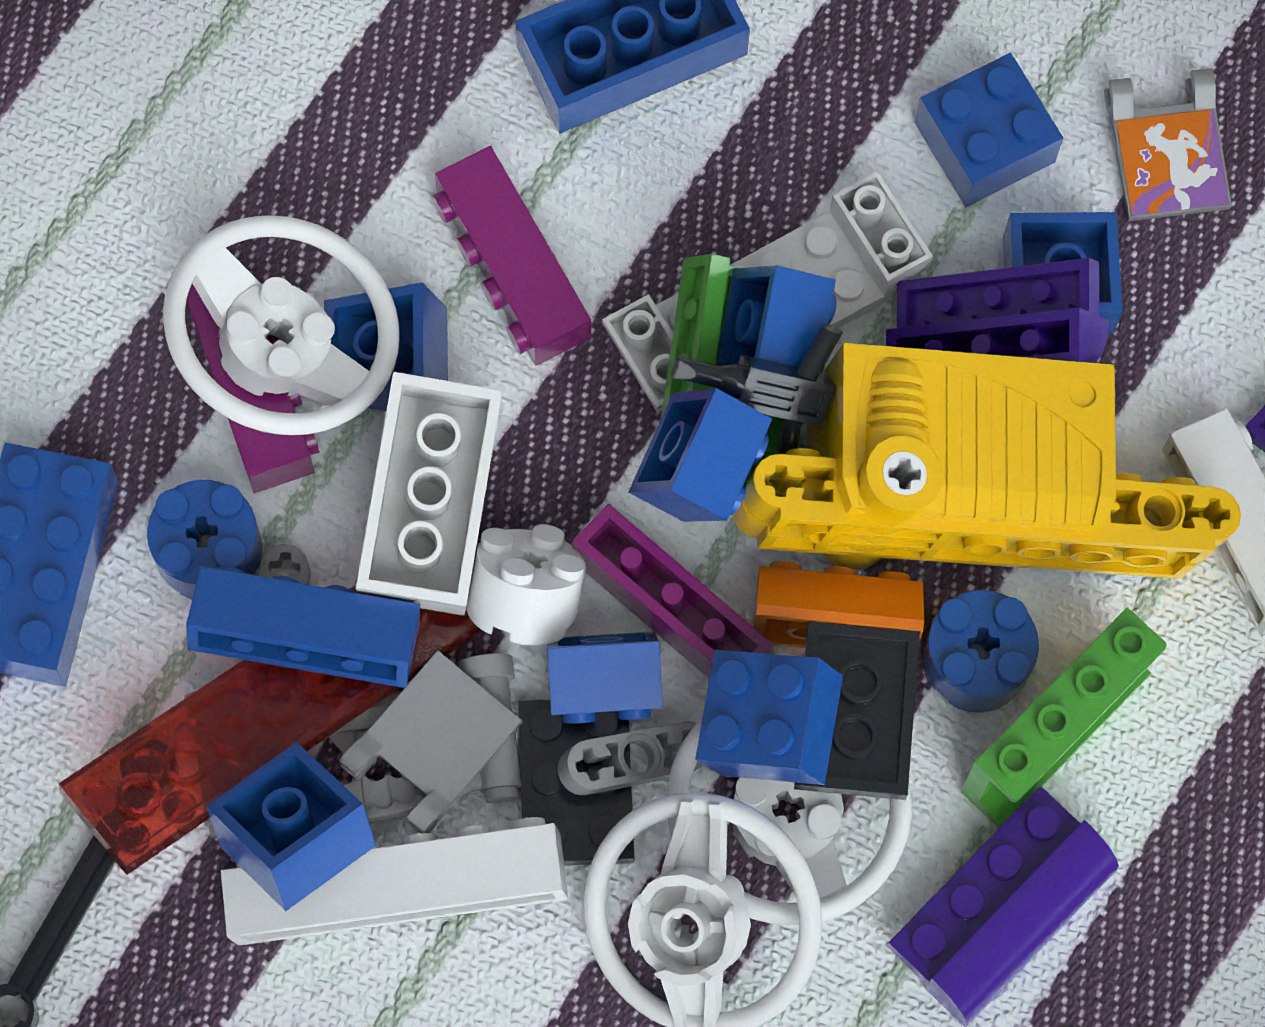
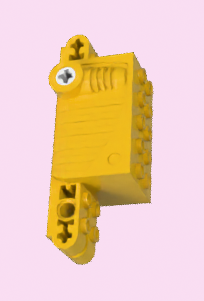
(979, 469)

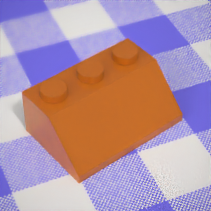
(793, 597)

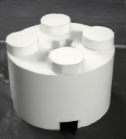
(526, 584)

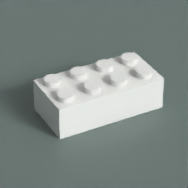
(429, 492)

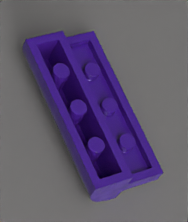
(1006, 312)
(1004, 905)

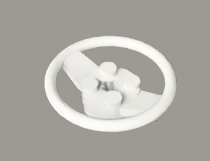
(250, 311)
(811, 833)
(697, 885)

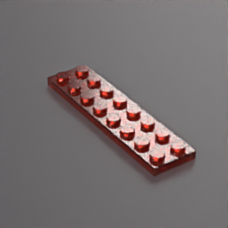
(169, 770)

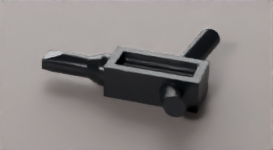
(774, 388)

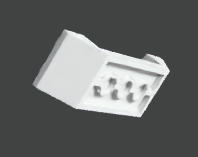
(859, 242)

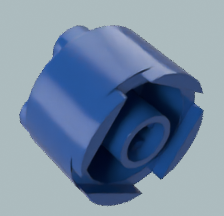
(196, 511)
(1002, 629)

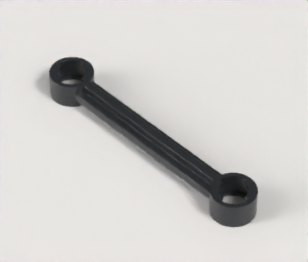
(58, 928)

